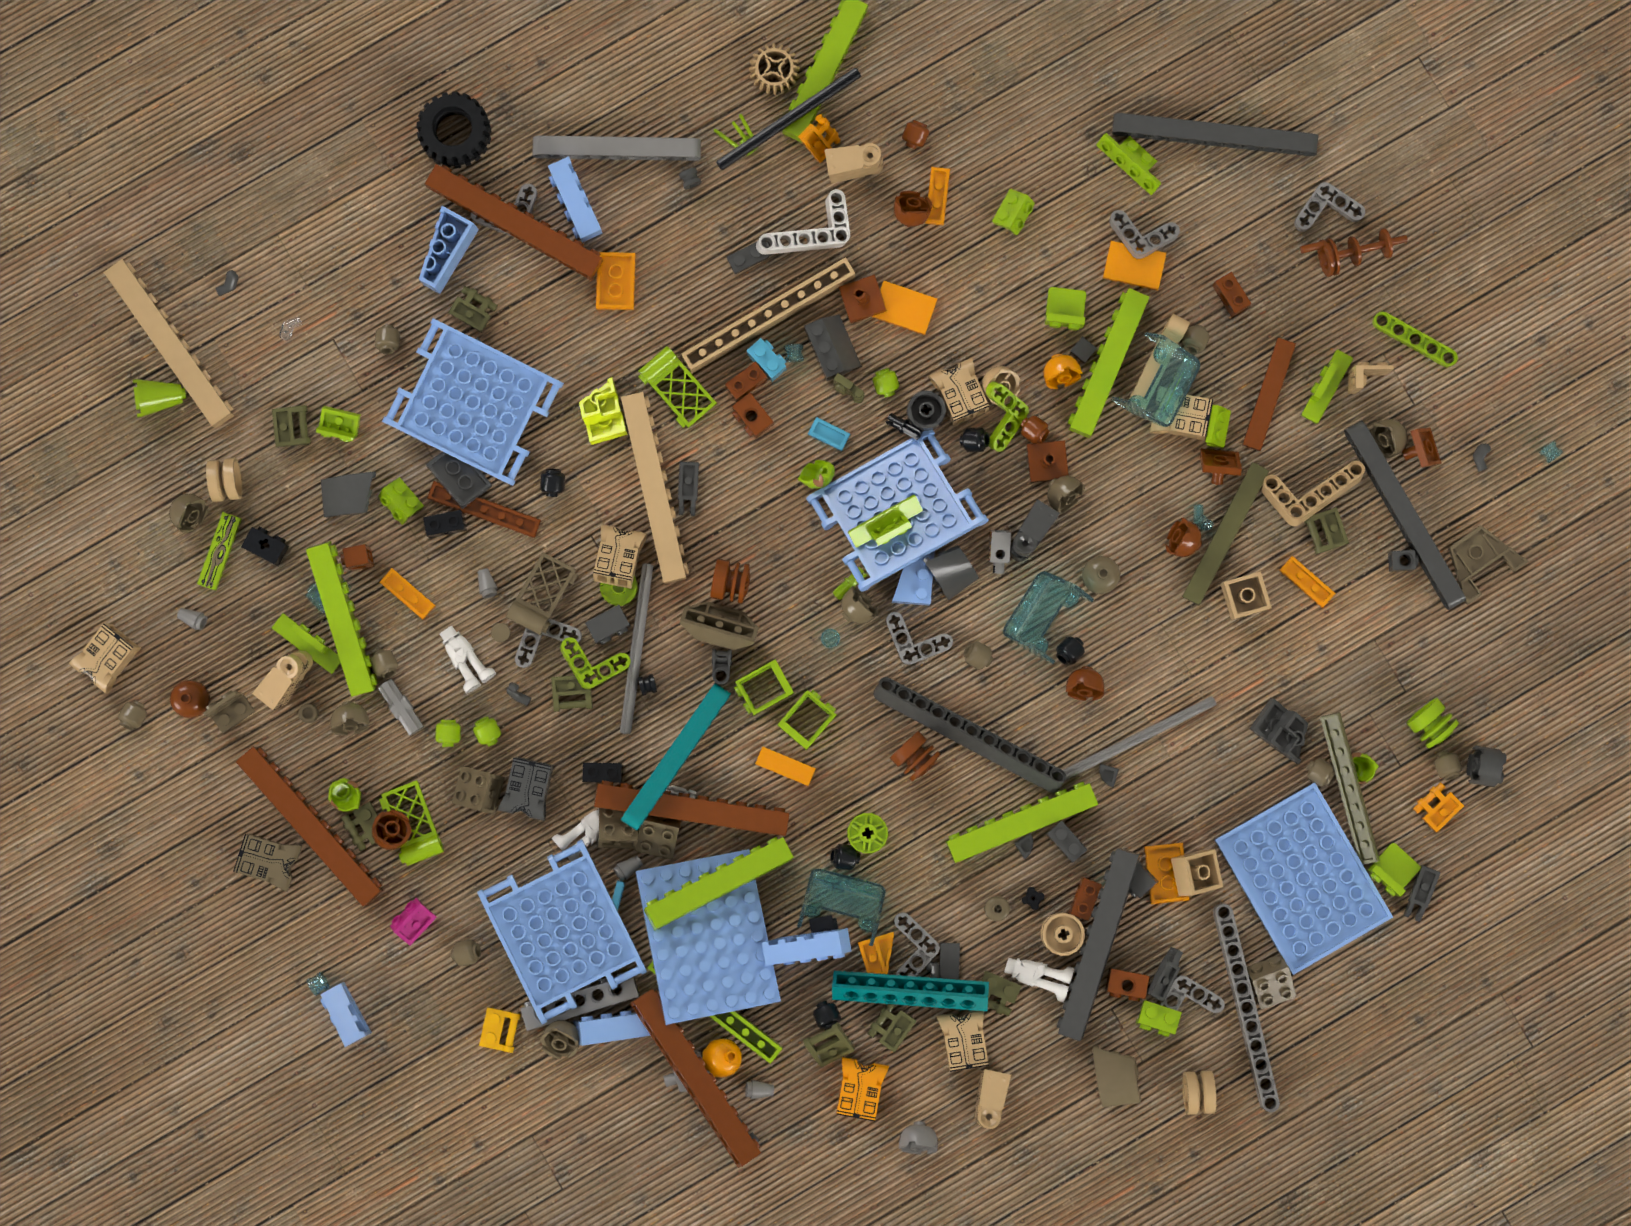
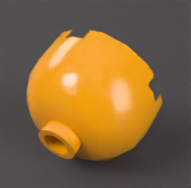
(1061, 370)
(722, 1057)

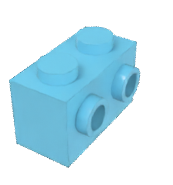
(768, 361)

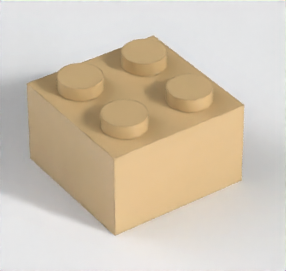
(1246, 595)
(1197, 872)

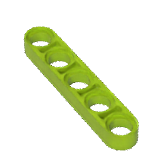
(1424, 339)

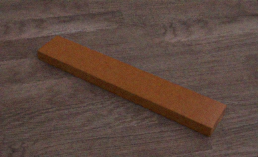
(1268, 394)
(488, 511)

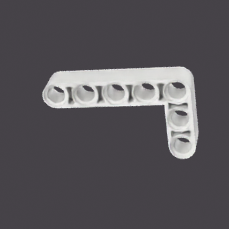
(811, 234)

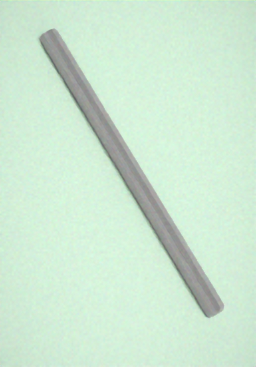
(636, 648)
(1140, 737)

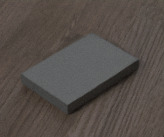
(458, 478)

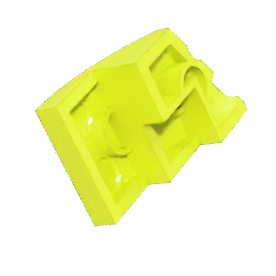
(603, 414)

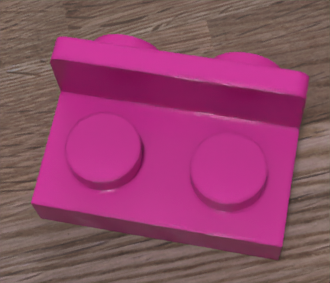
(412, 921)

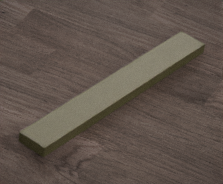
(1225, 533)
(1349, 788)

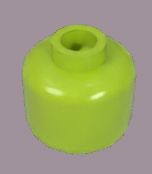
(886, 382)
(487, 731)
(448, 733)

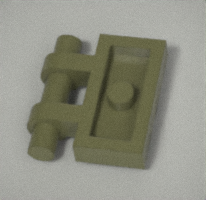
(469, 313)
(843, 386)
(365, 817)
(1003, 989)
(897, 1030)

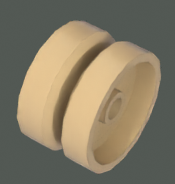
(224, 479)
(1073, 936)
(1199, 1092)

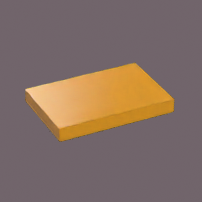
(1126, 269)
(616, 281)
(906, 308)
(1160, 866)

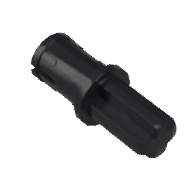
(904, 426)

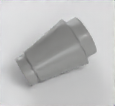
(487, 586)
(194, 619)
(627, 868)
(758, 1089)

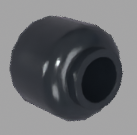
(974, 439)
(552, 482)
(1070, 650)
(844, 857)
(826, 1015)

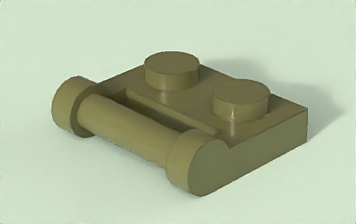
(284, 426)
(1332, 529)
(570, 686)
(832, 1049)

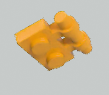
(815, 142)
(1442, 812)

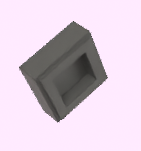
(1083, 350)

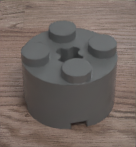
(931, 402)
(1486, 766)

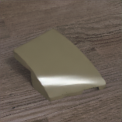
(1116, 1078)

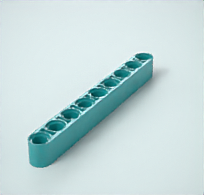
(675, 757)

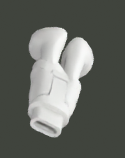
(459, 651)
(589, 824)
(1031, 971)

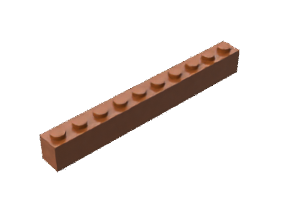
(515, 223)
(697, 810)
(310, 826)
(697, 1080)

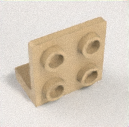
(1357, 375)

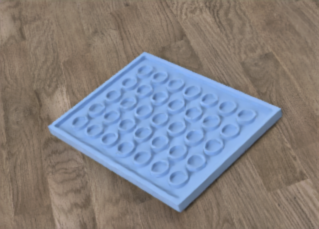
(1303, 878)
(714, 954)

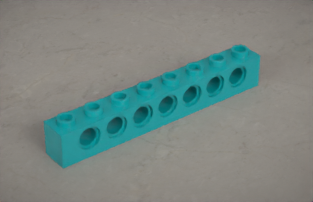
(910, 990)

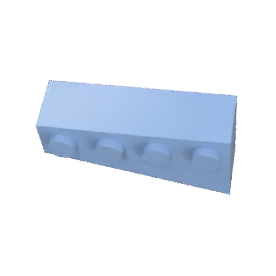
(575, 200)
(449, 244)
(915, 584)
(807, 947)
(610, 1028)

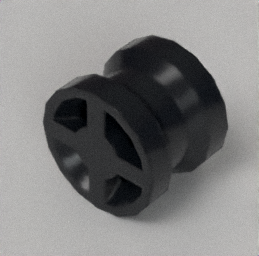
(647, 684)

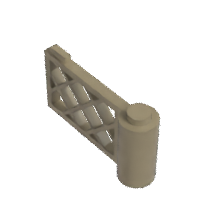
(525, 612)

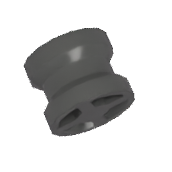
(690, 178)

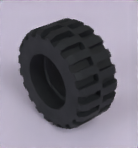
(439, 110)

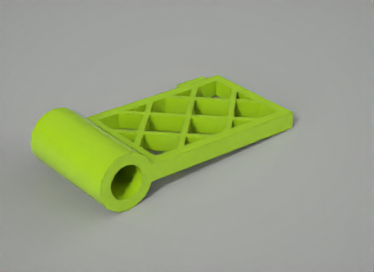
(659, 368)
(424, 845)

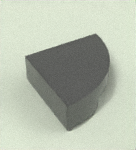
(1108, 774)
(1025, 845)

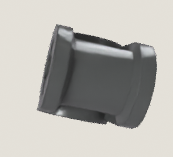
(721, 665)

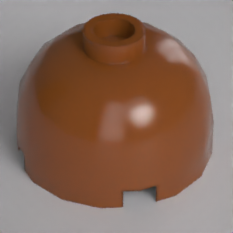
(912, 208)
(1184, 538)
(1085, 683)
(189, 699)
(391, 830)

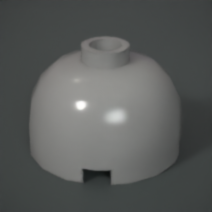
(918, 1138)

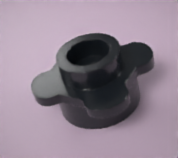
(1033, 903)

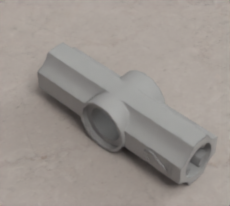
(400, 707)

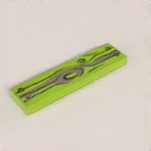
(219, 551)

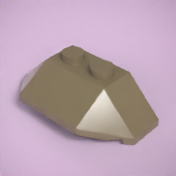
(719, 625)

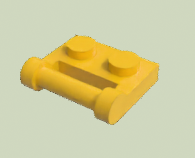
(493, 1029)

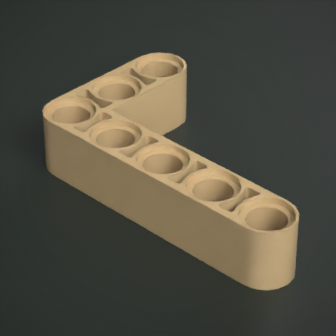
(1174, 330)
(1314, 496)

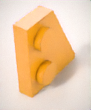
(877, 957)

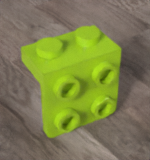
(1065, 308)
(1394, 870)

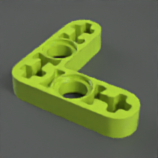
(1011, 415)
(587, 669)

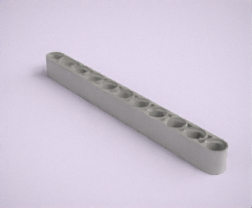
(1252, 1014)

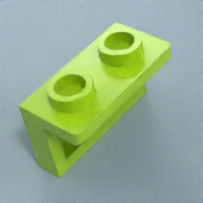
(1014, 211)
(338, 424)
(1218, 426)
(400, 500)
(1158, 1018)

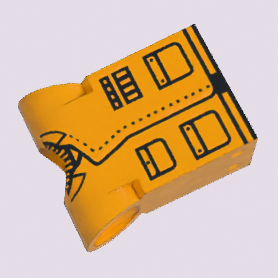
(860, 1089)

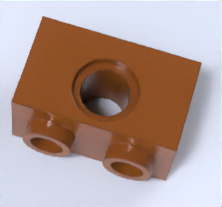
(1231, 294)
(746, 381)
(747, 405)
(357, 557)
(1085, 899)
(1117, 977)

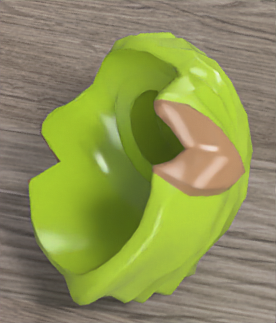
(817, 474)
(1364, 766)
(344, 795)

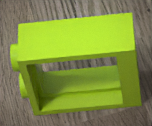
(779, 675)
(815, 697)

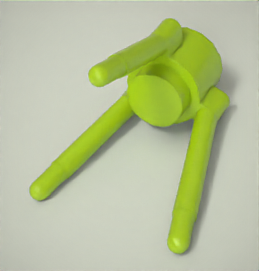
(745, 138)

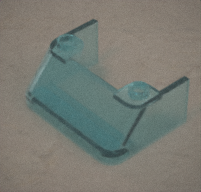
(1169, 385)
(1039, 610)
(844, 896)

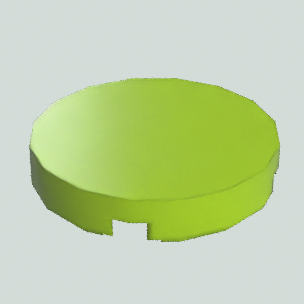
(618, 595)

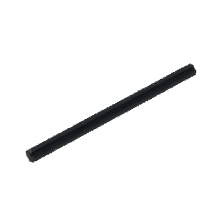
(788, 119)

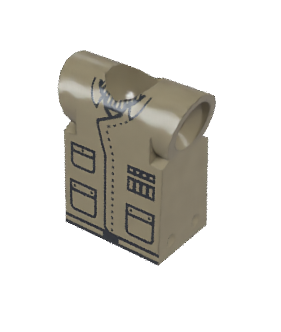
(267, 860)

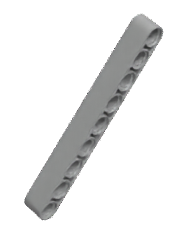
(616, 148)

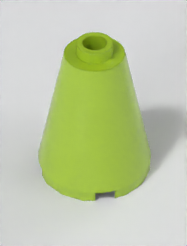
(156, 396)

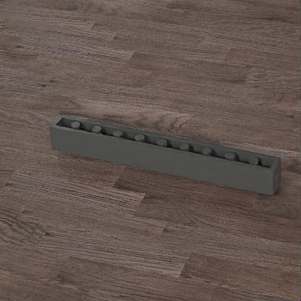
(1099, 943)

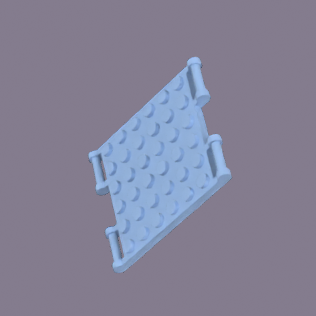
(472, 402)
(884, 483)
(562, 932)

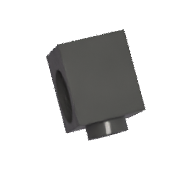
(1394, 560)

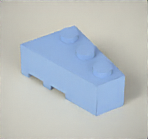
(345, 1014)

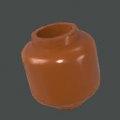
(915, 134)
(1034, 429)

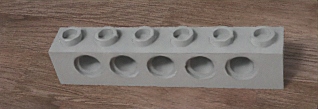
(629, 991)

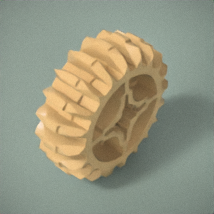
(768, 74)

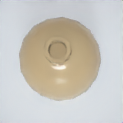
(1003, 376)

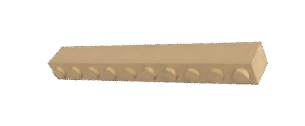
(768, 315)
(169, 344)
(653, 487)

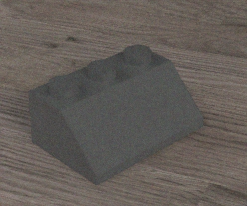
(832, 346)

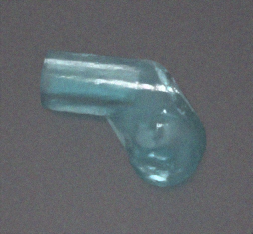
(1200, 520)

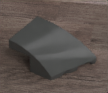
(346, 494)
(951, 571)
(1281, 729)

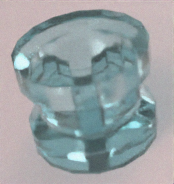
(794, 353)
(1551, 451)
(830, 638)
(318, 983)

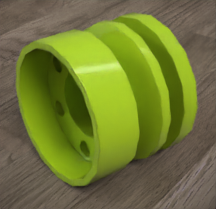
(1433, 723)
(876, 840)

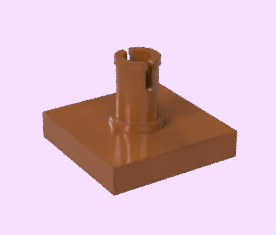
(862, 299)
(1423, 447)
(1047, 461)
(1220, 463)

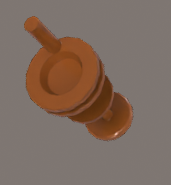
(1330, 257)

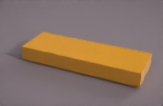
(938, 195)
(1307, 581)
(407, 593)
(785, 766)

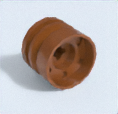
(730, 581)
(915, 756)

